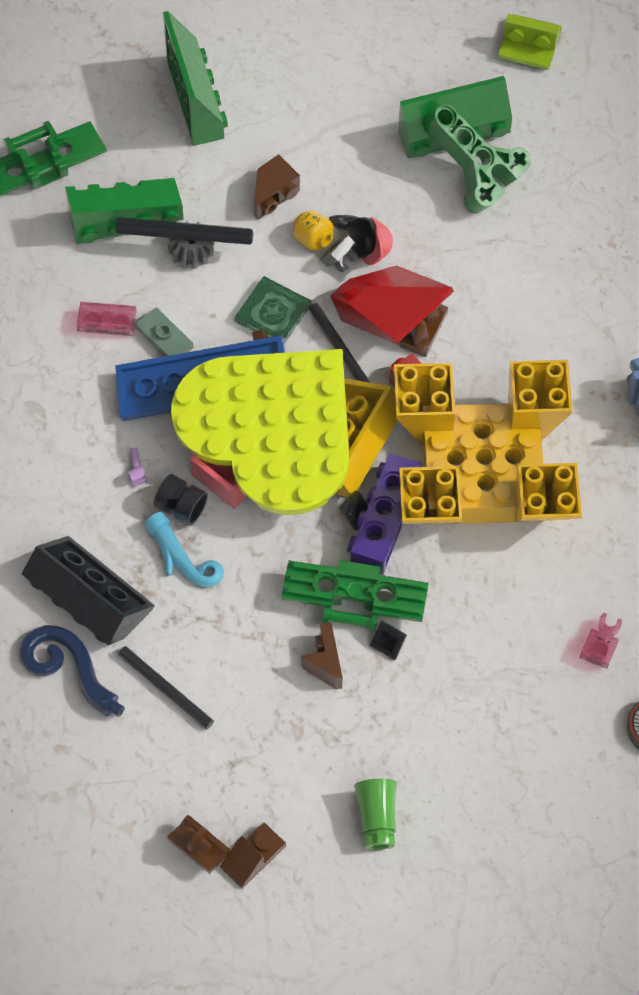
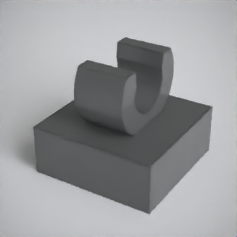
(338, 251)

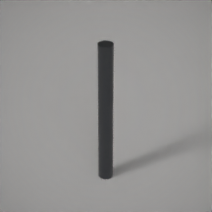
(337, 342)
(166, 687)

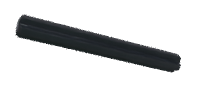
(184, 230)

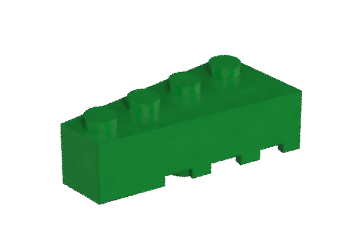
(96, 209)

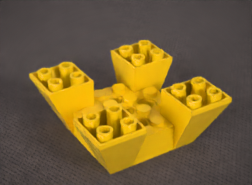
(512, 433)

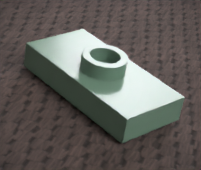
(163, 334)

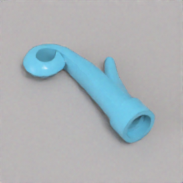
(172, 551)

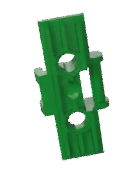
(49, 163)
(355, 583)

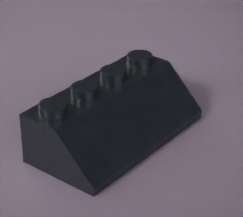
(86, 589)

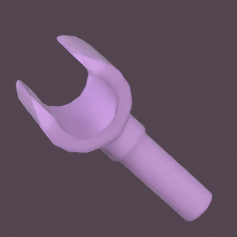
(136, 475)

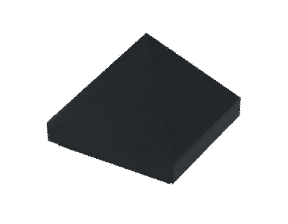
(352, 508)
(388, 640)

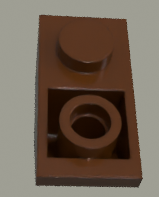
(274, 185)

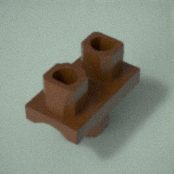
(198, 844)

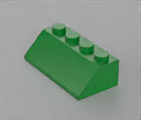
(481, 104)

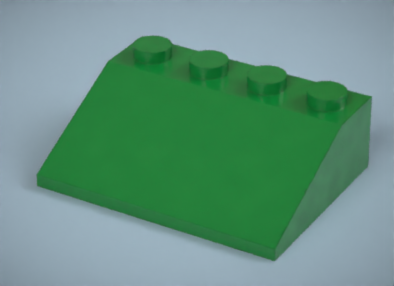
(193, 83)

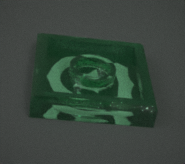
(273, 309)

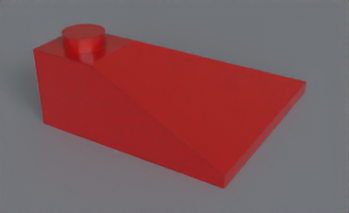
(388, 301)

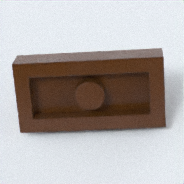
(424, 334)

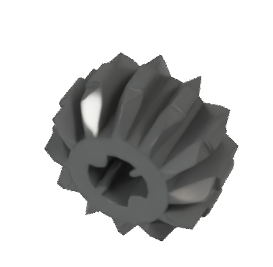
(190, 251)

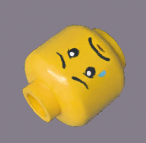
(313, 230)

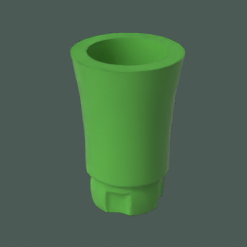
(377, 812)

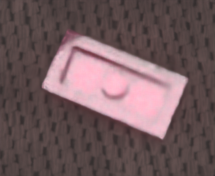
(106, 318)

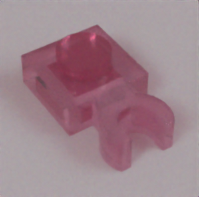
(601, 644)

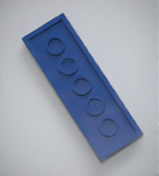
(149, 385)

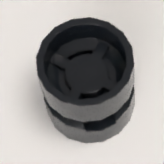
(182, 500)

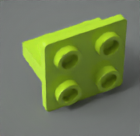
(529, 41)

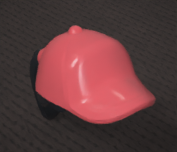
(370, 235)

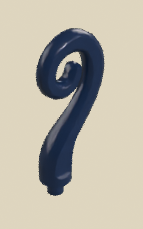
(97, 695)

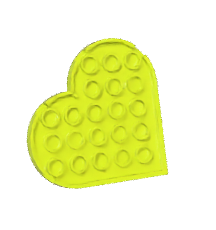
(273, 422)

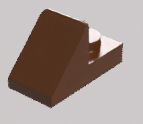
(325, 662)
(252, 855)

